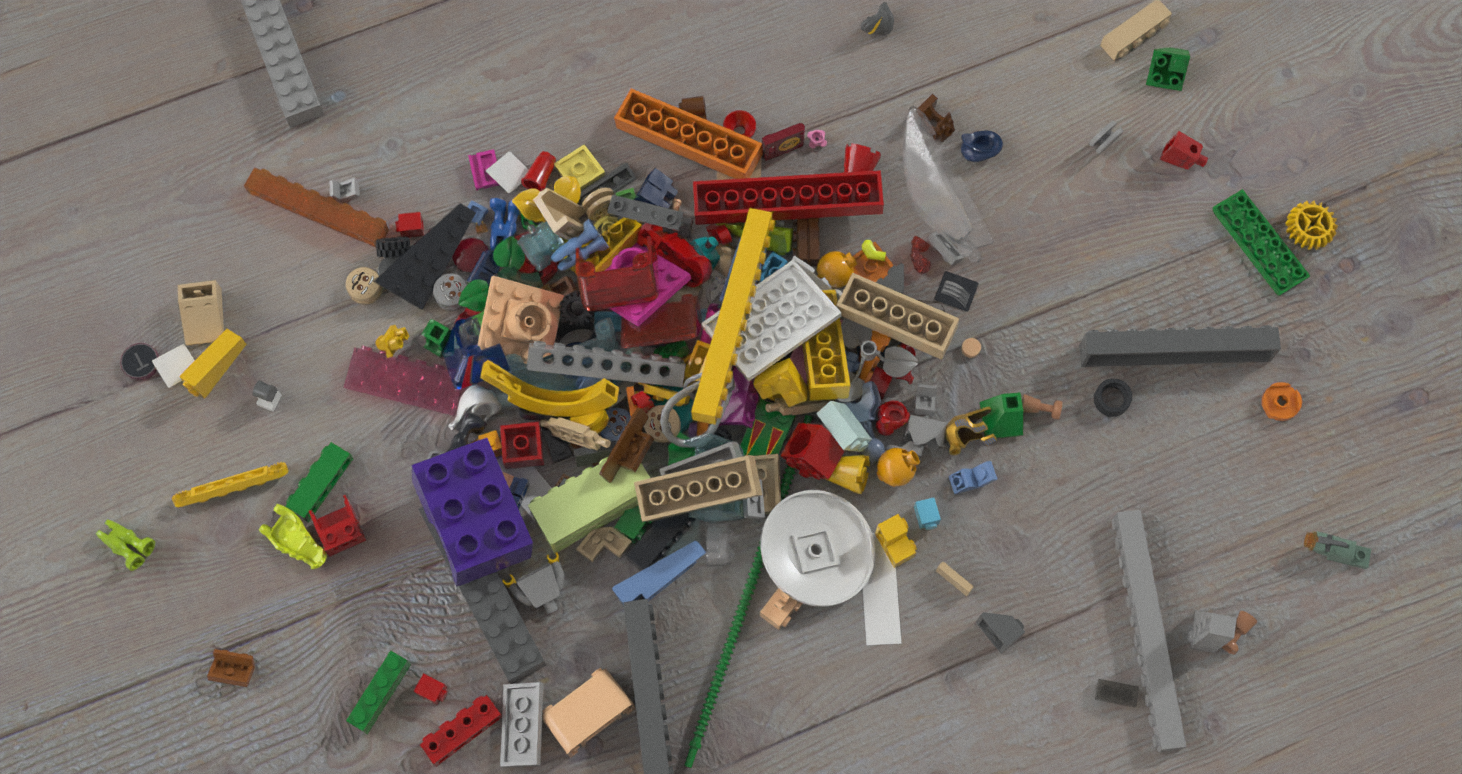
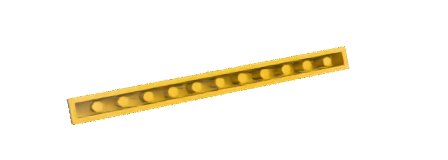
(732, 317)

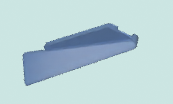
(659, 575)

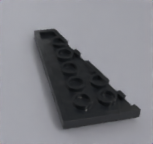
(424, 262)

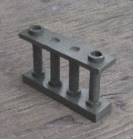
(669, 219)

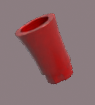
(539, 172)

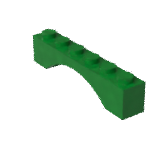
(630, 522)

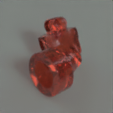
(920, 263)

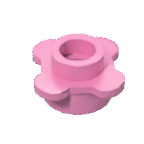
(820, 134)

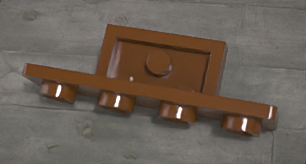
(629, 448)

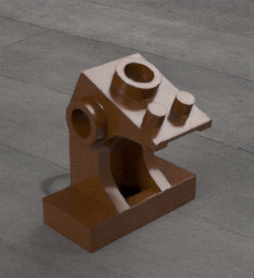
(944, 124)

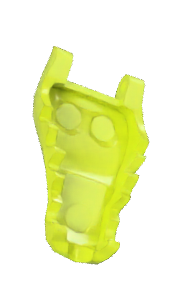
(293, 538)

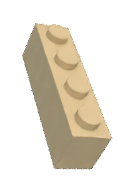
(1136, 29)

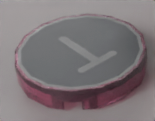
(137, 361)

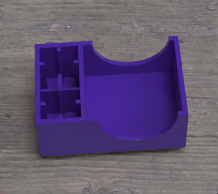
(472, 511)

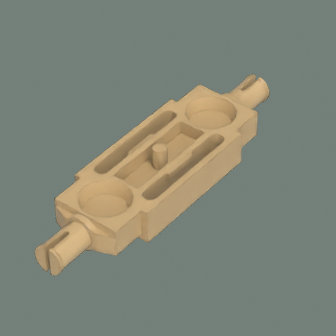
(801, 408)
(575, 433)

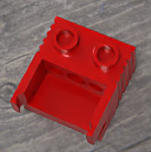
(338, 529)

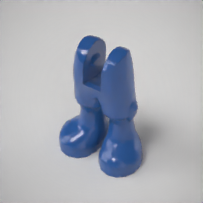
(498, 228)

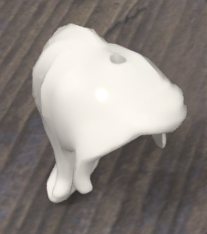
(476, 401)

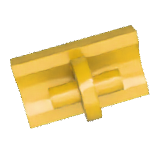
(392, 340)

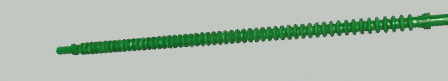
(695, 744)

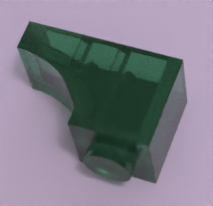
(515, 275)

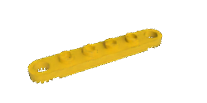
(230, 484)

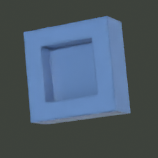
(480, 211)

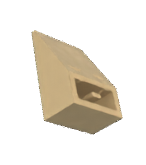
(201, 311)

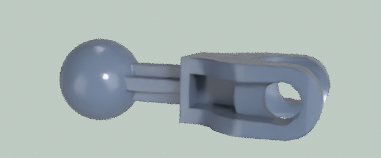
(866, 413)

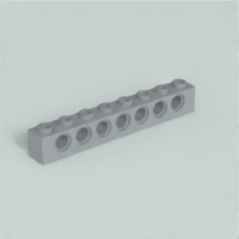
(672, 377)

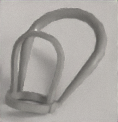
(680, 395)

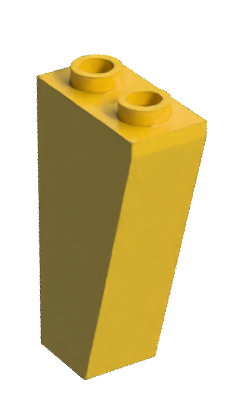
(212, 364)

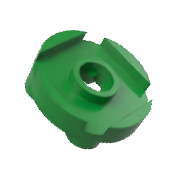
(677, 348)

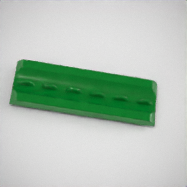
(1260, 242)

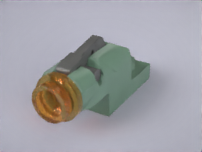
(1338, 549)

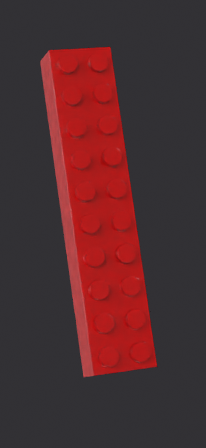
(789, 197)

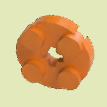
(1288, 394)

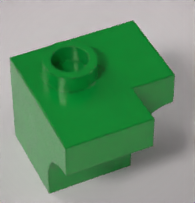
(436, 337)

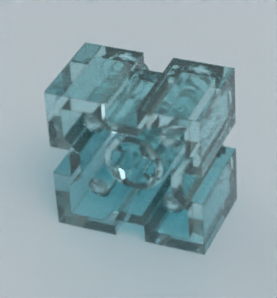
(540, 244)

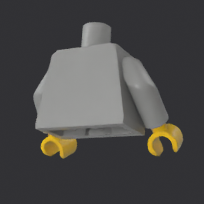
(539, 586)

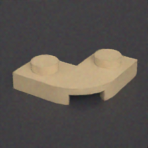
(601, 538)

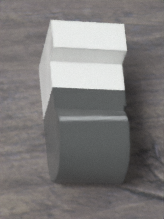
(267, 395)

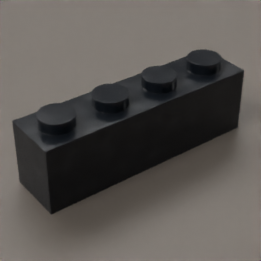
(658, 540)

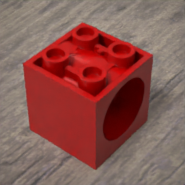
(812, 451)

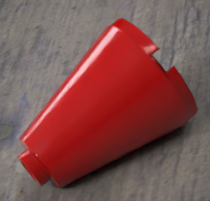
(860, 158)

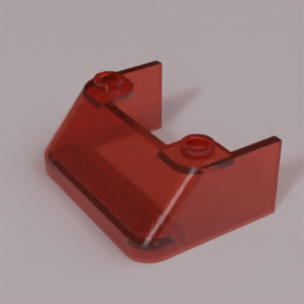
(621, 285)

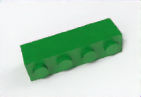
(319, 482)
(378, 692)

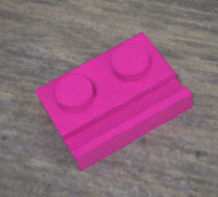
(479, 164)

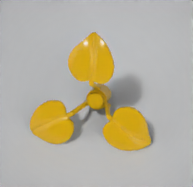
(566, 186)

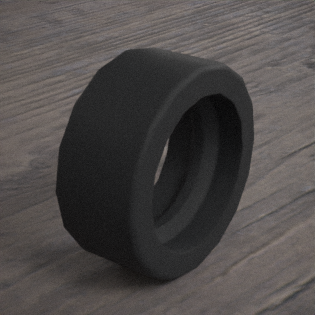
(1122, 387)

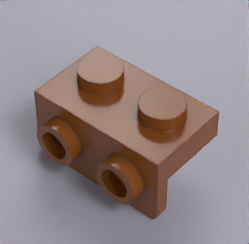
(231, 668)

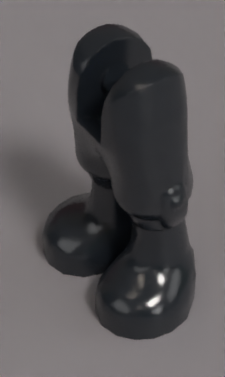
(470, 424)

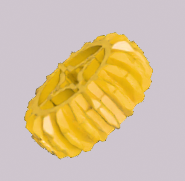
(1302, 216)

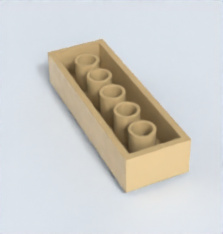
(897, 316)
(698, 488)

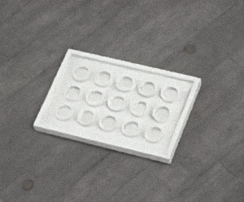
(782, 317)

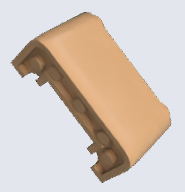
(587, 711)

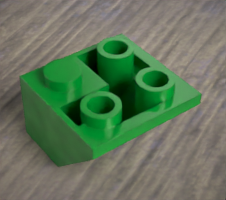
(1168, 68)
(1005, 415)

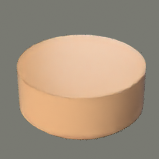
(971, 347)

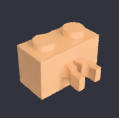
(779, 609)

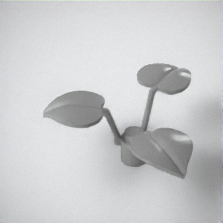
(897, 360)

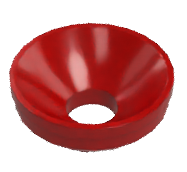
(741, 119)

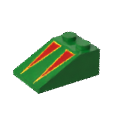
(768, 432)

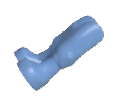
(569, 247)

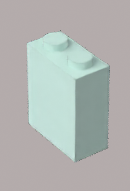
(844, 426)

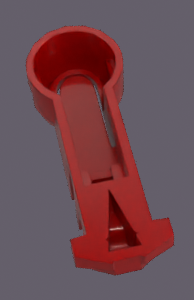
(679, 253)

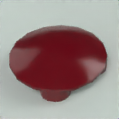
(468, 254)

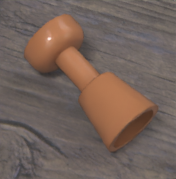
(1033, 405)
(1243, 624)

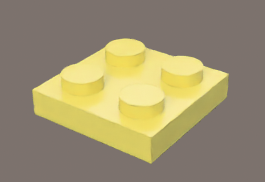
(580, 165)

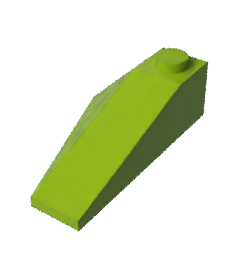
(780, 237)

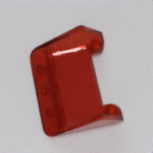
(667, 324)

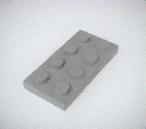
(521, 725)

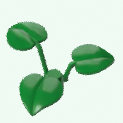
(506, 254)

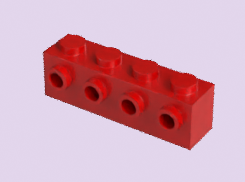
(461, 730)

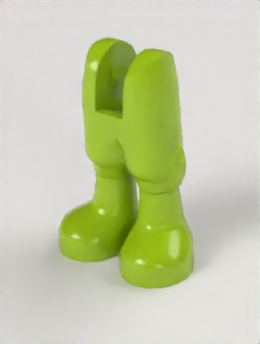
(118, 541)

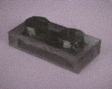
(1117, 693)

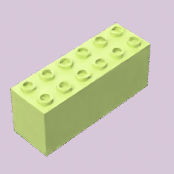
(584, 504)

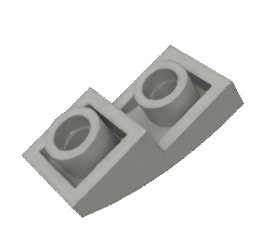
(622, 398)

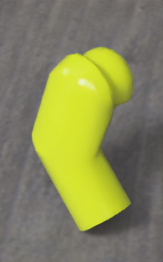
(870, 251)

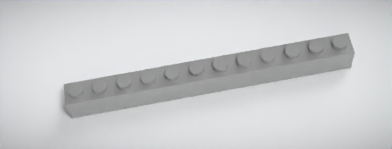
(1149, 631)

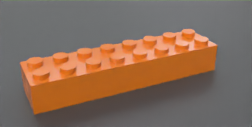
(688, 135)

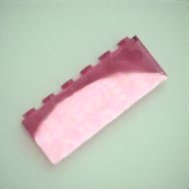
(402, 380)

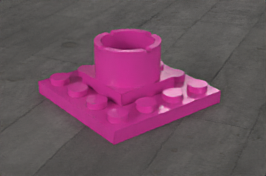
(670, 280)

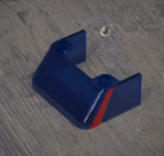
(466, 363)

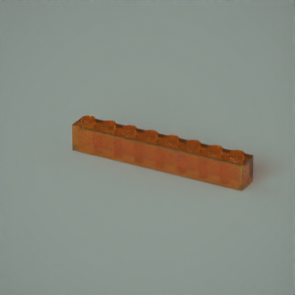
(316, 207)

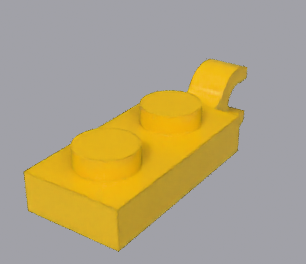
(660, 393)

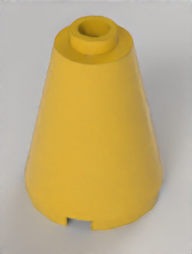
(851, 473)

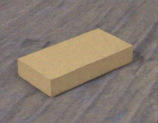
(954, 578)

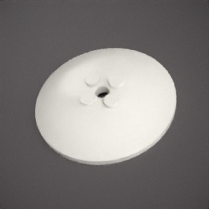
(838, 532)

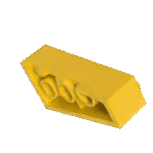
(618, 237)

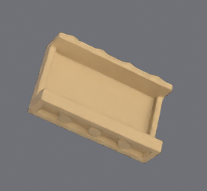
(560, 213)

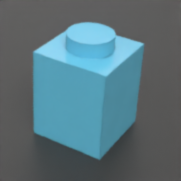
(927, 513)

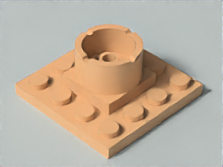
(518, 316)

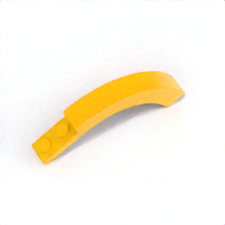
(551, 402)

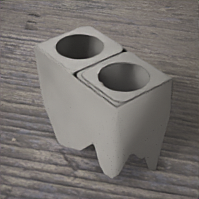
(925, 430)

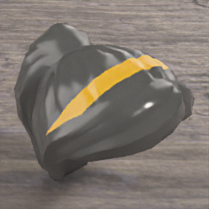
(880, 22)

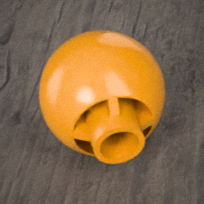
(836, 268)
(897, 466)

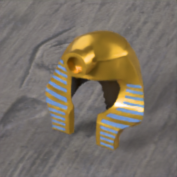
(964, 430)

